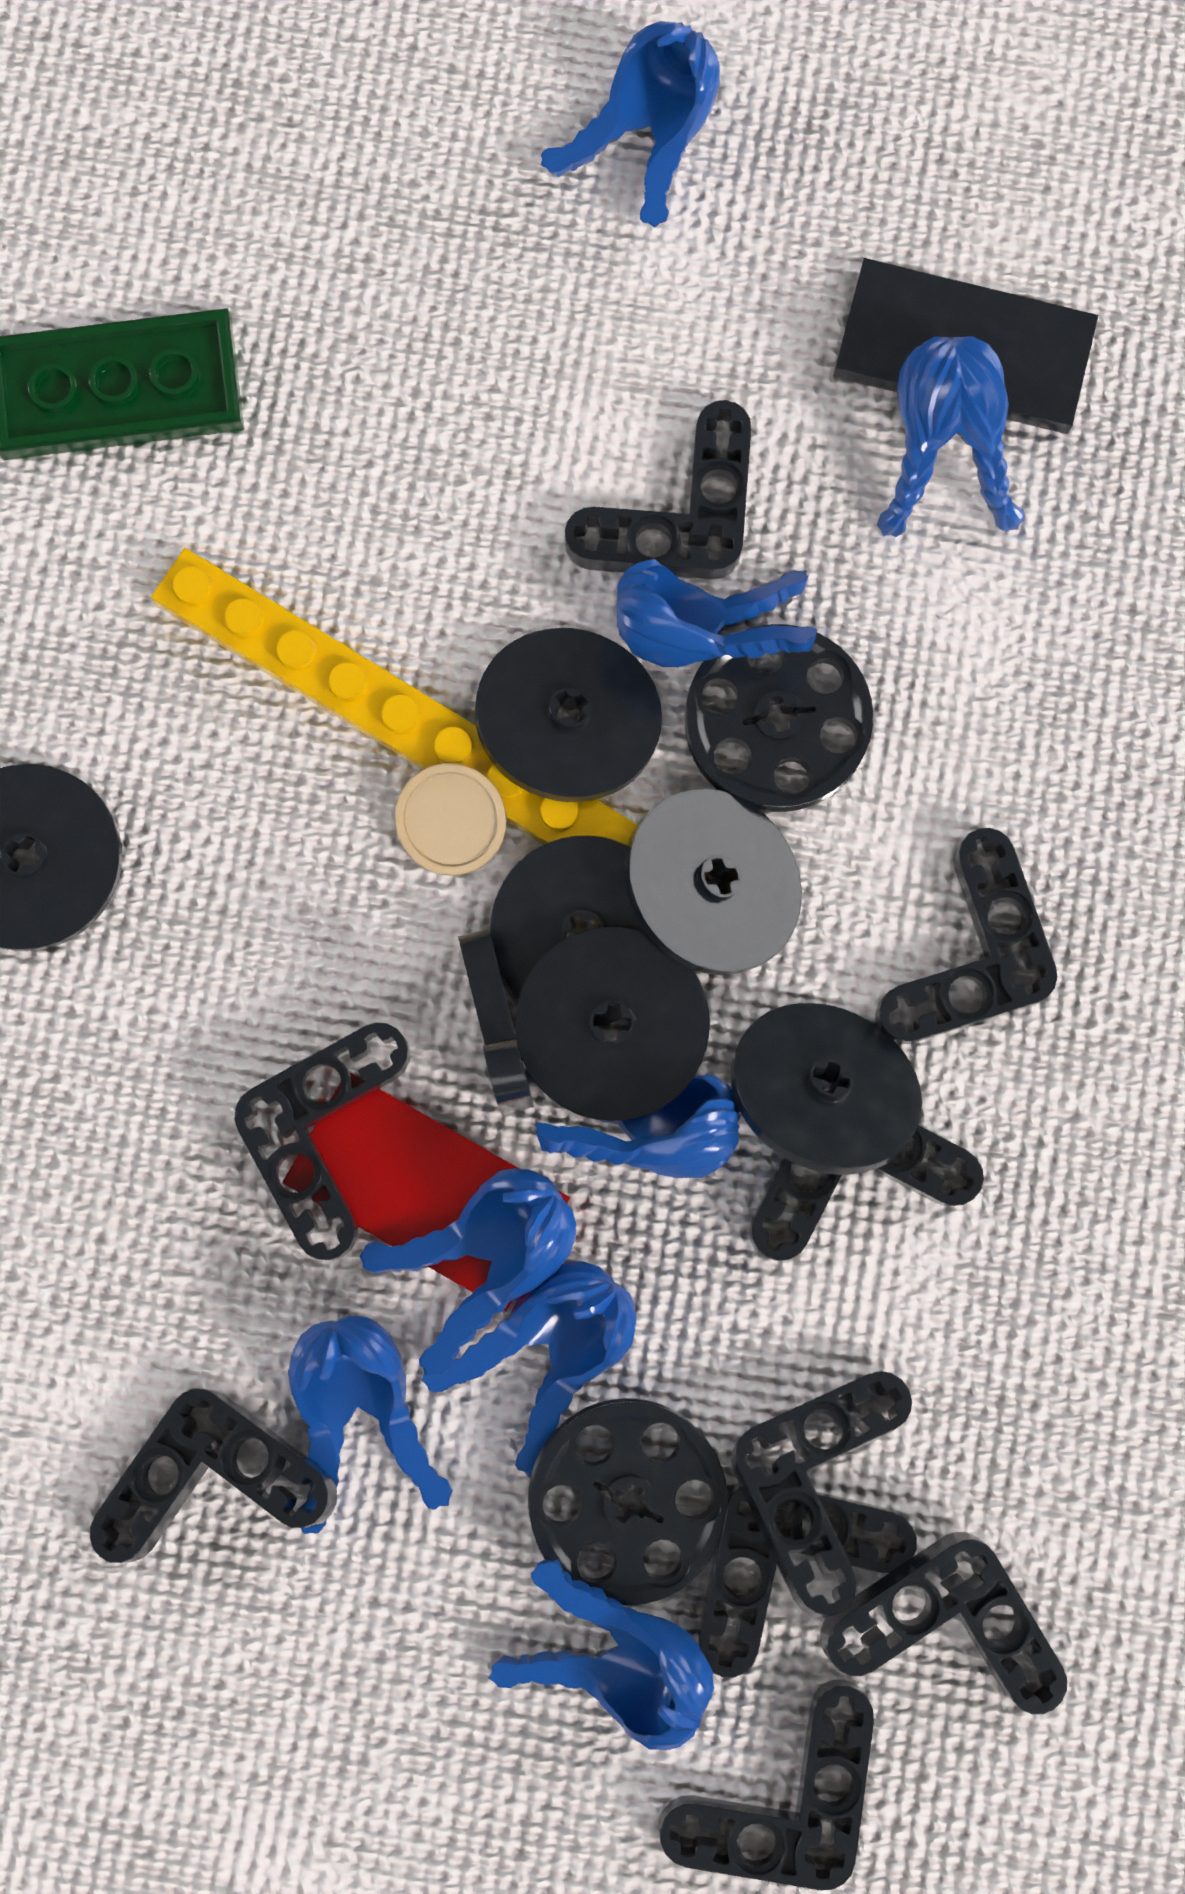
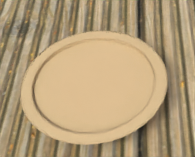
(450, 819)

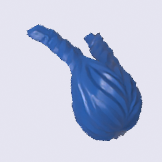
(661, 83)
(945, 391)
(679, 622)
(678, 1141)
(511, 1221)
(587, 1329)
(351, 1367)
(648, 1683)

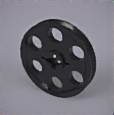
(765, 745)
(635, 1531)

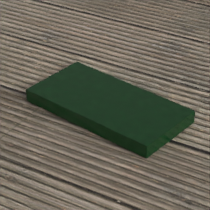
(118, 384)

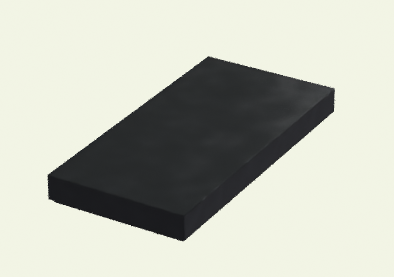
(1037, 342)

